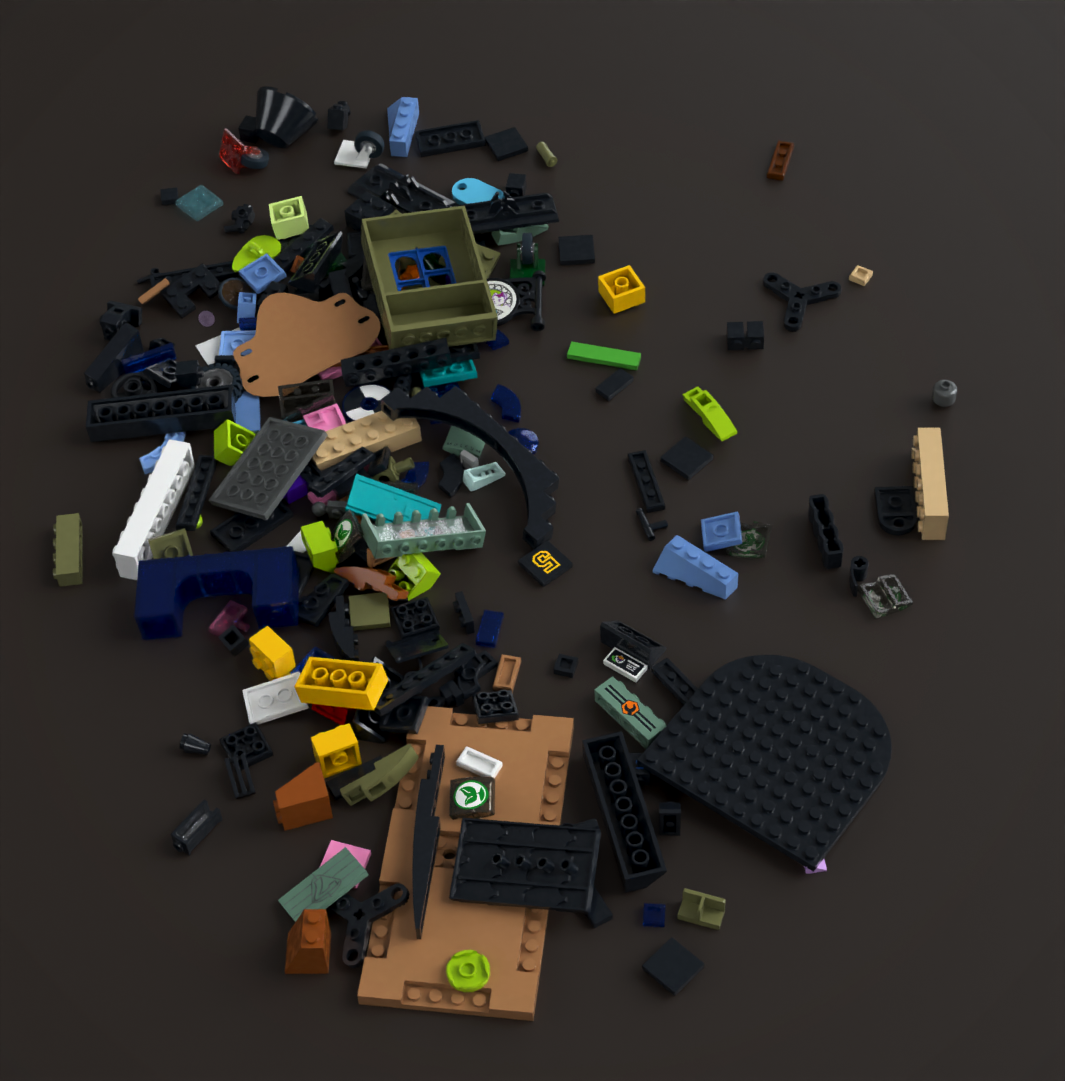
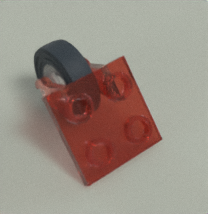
(239, 156)

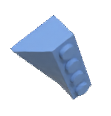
(402, 124)
(696, 568)

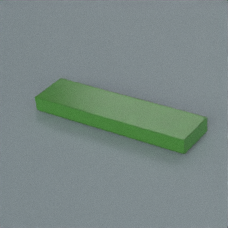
(604, 355)

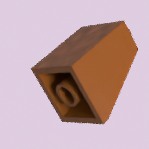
(303, 800)
(309, 944)

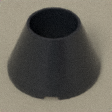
(281, 117)

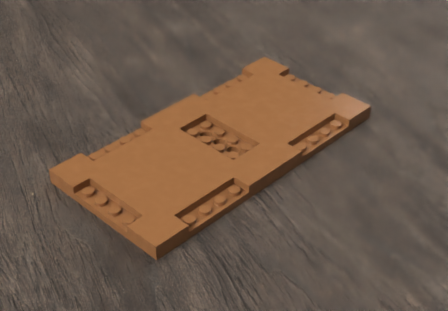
(527, 790)

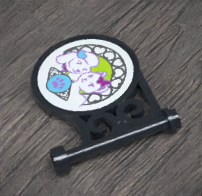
(507, 298)

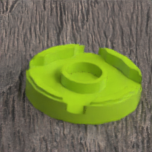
(468, 971)

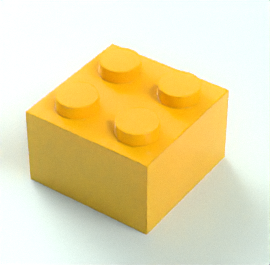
(621, 289)
(271, 654)
(336, 750)

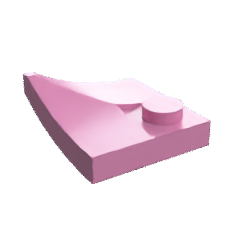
(325, 418)

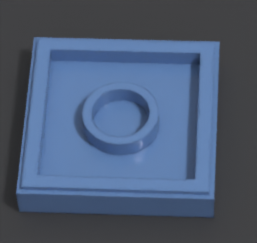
(261, 273)
(721, 531)

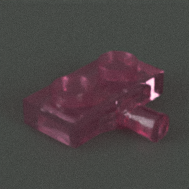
(228, 616)

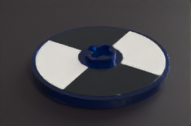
(356, 401)

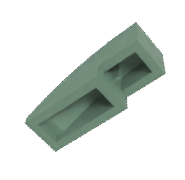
(515, 235)

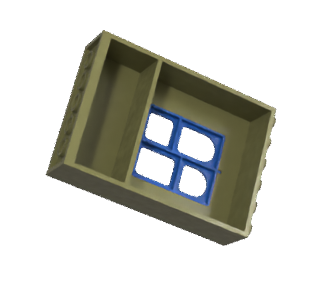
(451, 311)

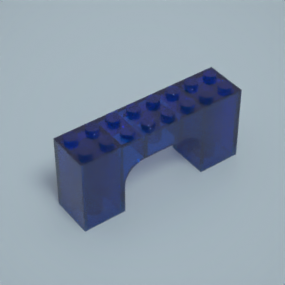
(173, 583)

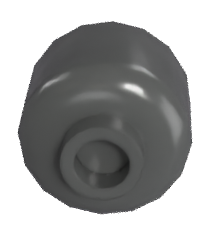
(944, 393)

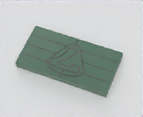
(324, 884)

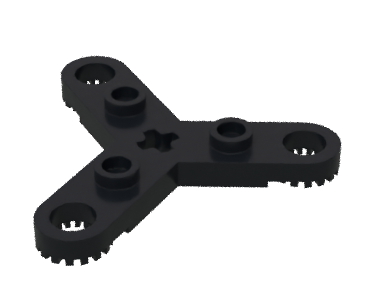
(790, 292)
(359, 930)

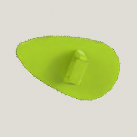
(255, 249)

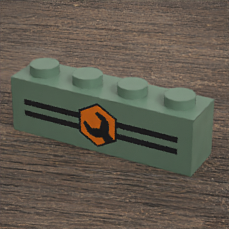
(629, 711)

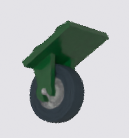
(526, 266)

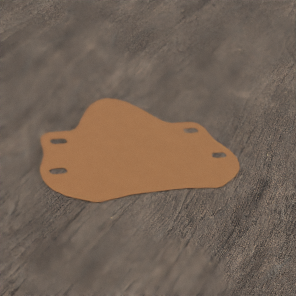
(302, 339)

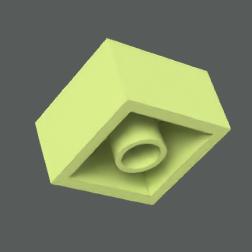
(288, 217)

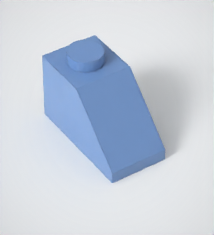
(246, 305)

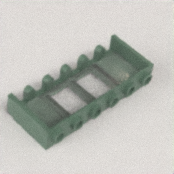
(424, 535)

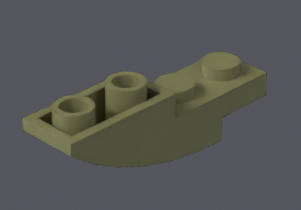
(387, 774)

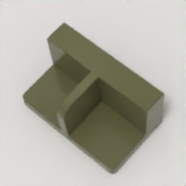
(702, 909)

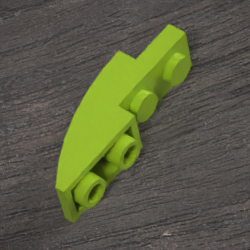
(711, 412)

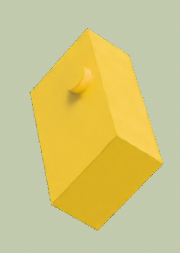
(341, 683)

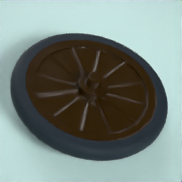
(230, 289)

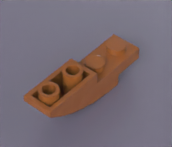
(374, 579)

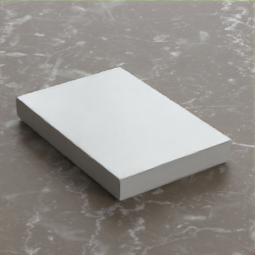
(273, 699)

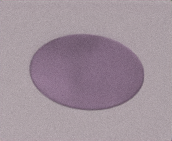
(206, 318)

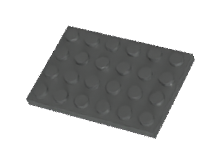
(268, 468)

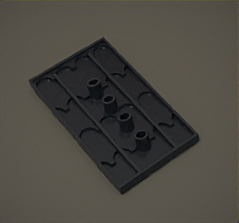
(525, 865)

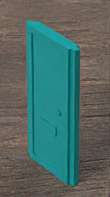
(376, 498)

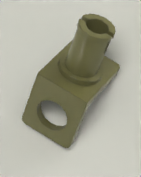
(394, 469)

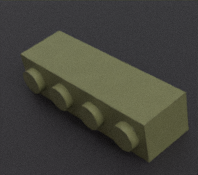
(68, 549)

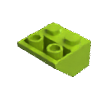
(320, 546)
(418, 570)

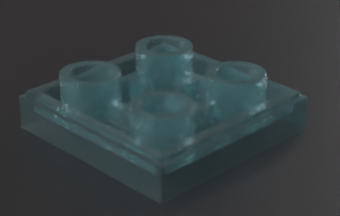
(199, 202)

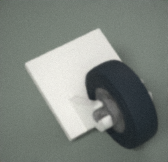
(359, 152)

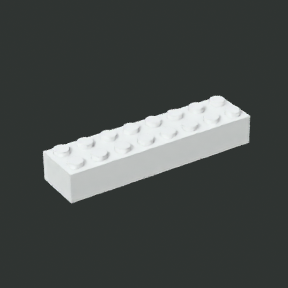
(154, 507)

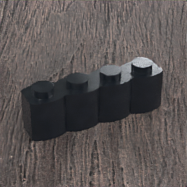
(825, 531)

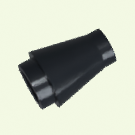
(192, 744)

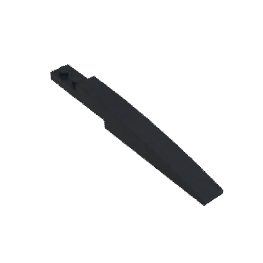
(426, 837)

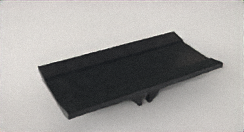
(398, 190)
(511, 212)

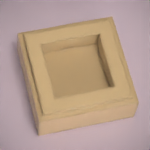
(860, 275)

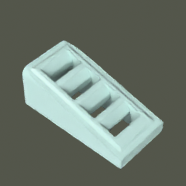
(474, 482)

